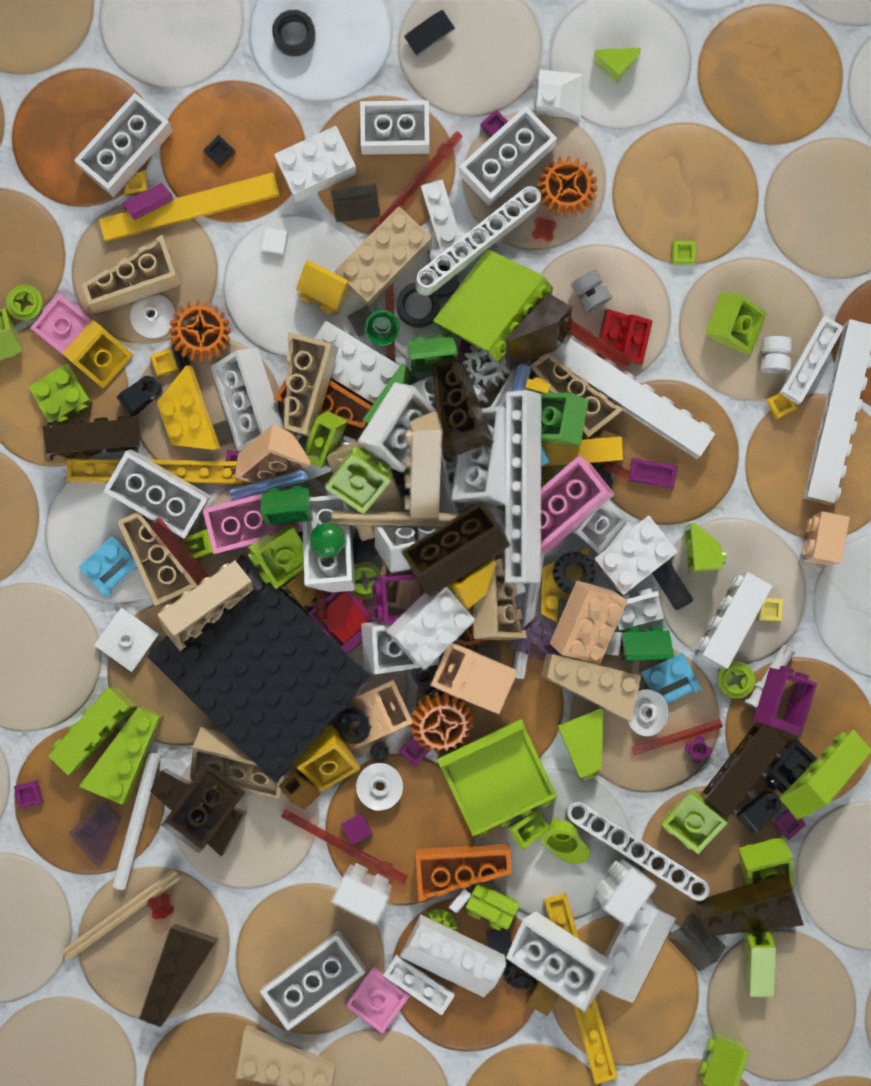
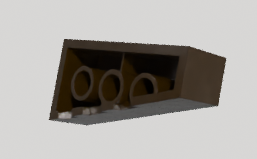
(458, 409)
(90, 437)
(170, 789)
(751, 908)
(178, 964)

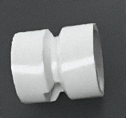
(776, 354)

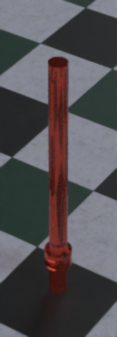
(444, 151)
(385, 868)

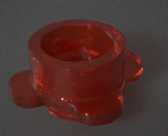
(541, 223)
(159, 913)

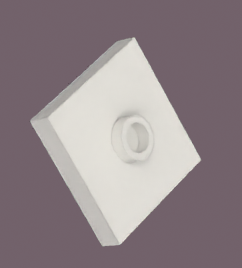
(127, 639)

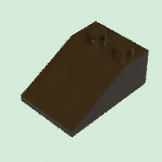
(540, 332)
(203, 808)

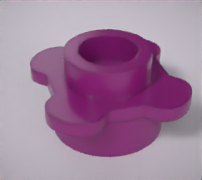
(704, 749)

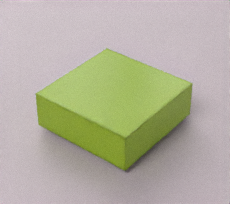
(683, 252)

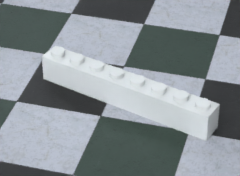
(636, 399)
(839, 414)
(523, 487)

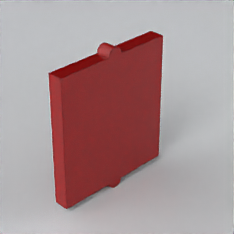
(345, 617)

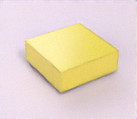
(771, 610)

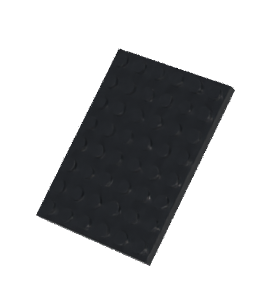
(265, 675)

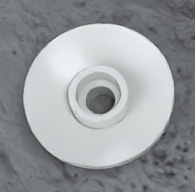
(157, 325)
(641, 721)
(367, 789)

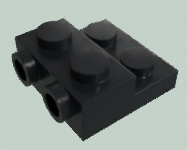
(789, 766)

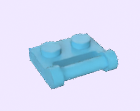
(103, 561)
(668, 673)

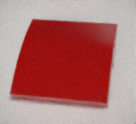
(626, 334)

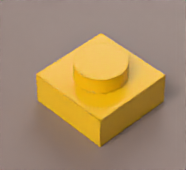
(537, 385)

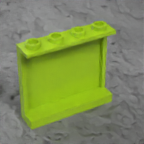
(492, 302)
(497, 778)

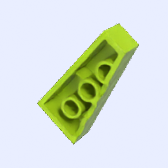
(91, 730)
(124, 758)
(826, 775)

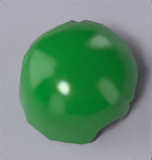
(382, 327)
(327, 540)

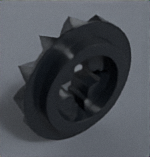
(353, 735)
(520, 981)

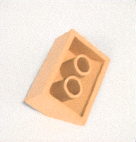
(270, 456)

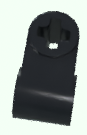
(137, 397)
(425, 684)
(757, 813)

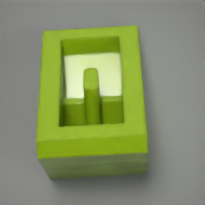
(616, 61)
(198, 545)
(528, 829)

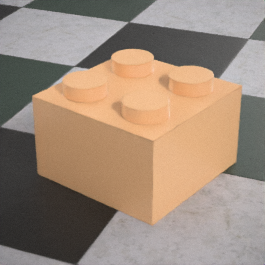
(825, 538)

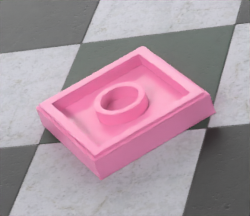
(60, 323)
(377, 1000)

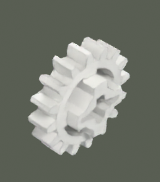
(487, 368)

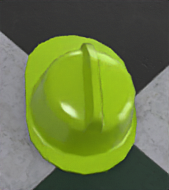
(564, 842)

